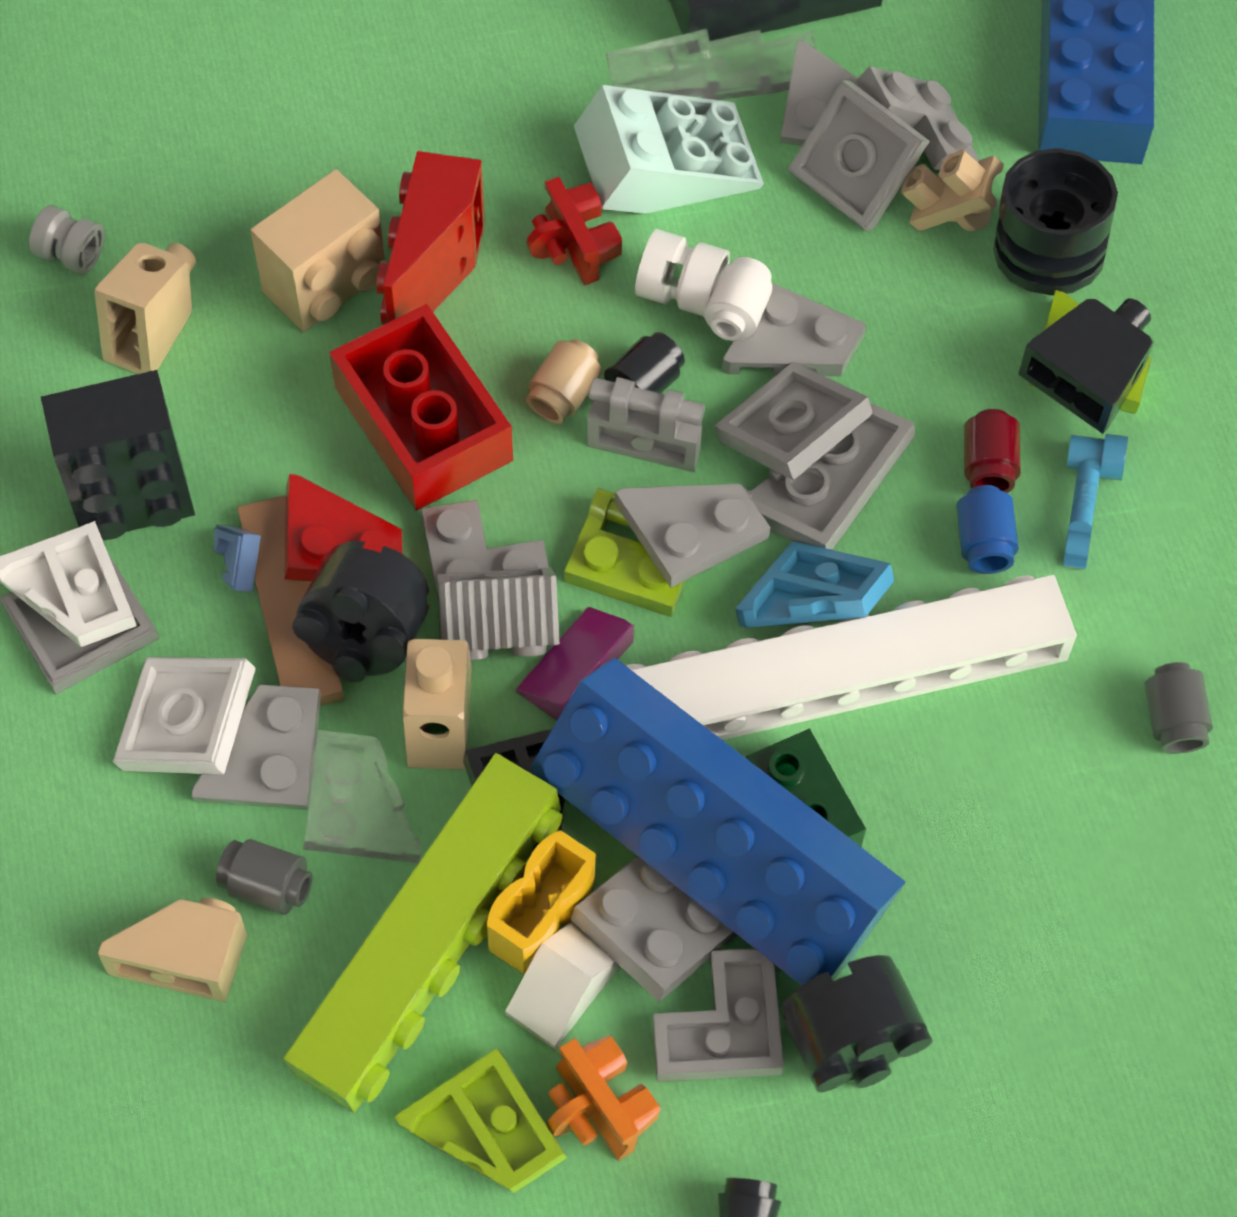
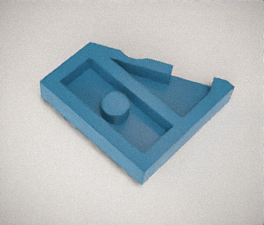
(814, 586)

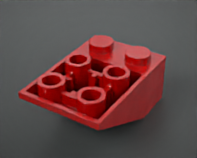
(435, 236)

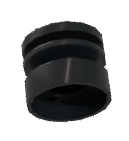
(1054, 221)

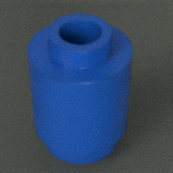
(987, 529)

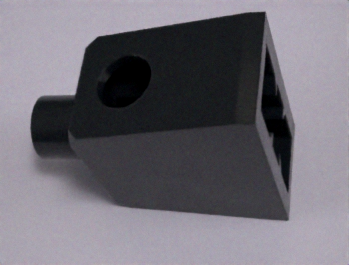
(1090, 359)

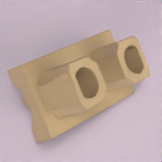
(956, 195)

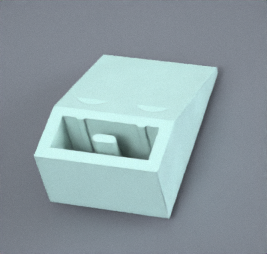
(663, 149)

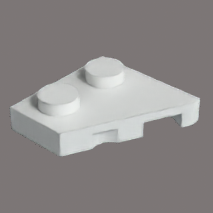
(70, 584)

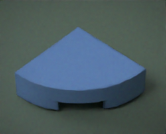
(240, 555)

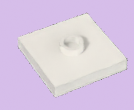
(184, 715)

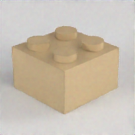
(319, 250)

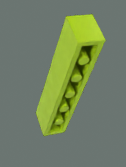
(424, 934)

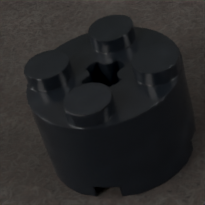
(362, 610)
(855, 1024)

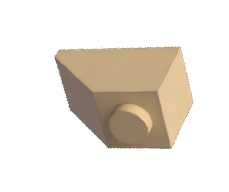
(180, 948)

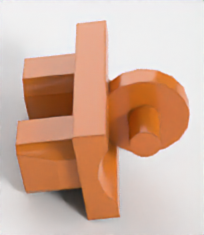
(586, 1074)

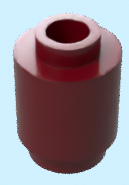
(992, 450)

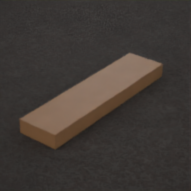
(279, 603)

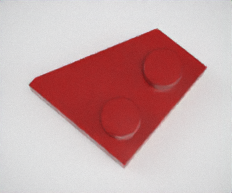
(322, 520)

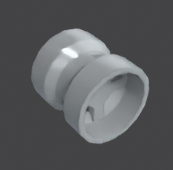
(66, 239)

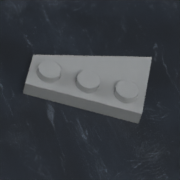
(837, 486)

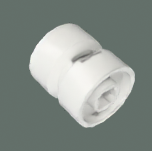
(698, 276)

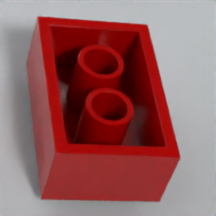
(422, 406)

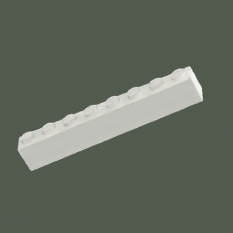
(869, 658)

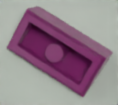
(582, 650)

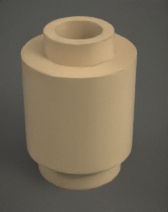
(563, 381)

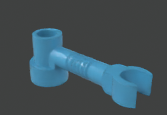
(1094, 460)

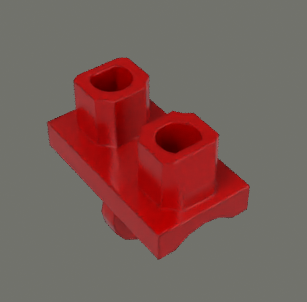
(566, 229)

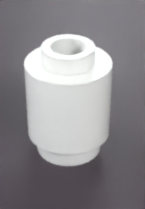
(739, 299)

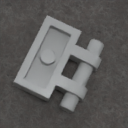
(645, 423)

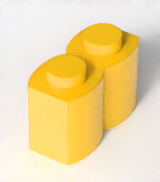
(536, 906)

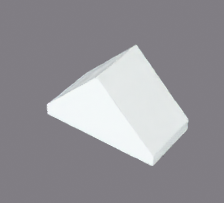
(560, 985)

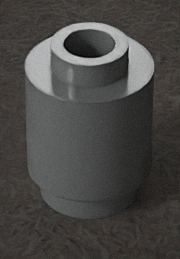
(1179, 708)
(264, 876)

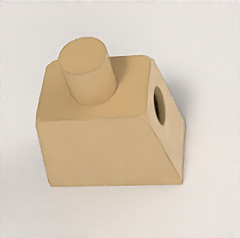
(144, 305)
(437, 692)

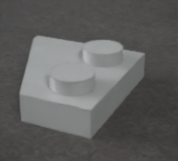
(798, 333)

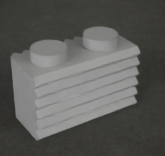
(499, 610)

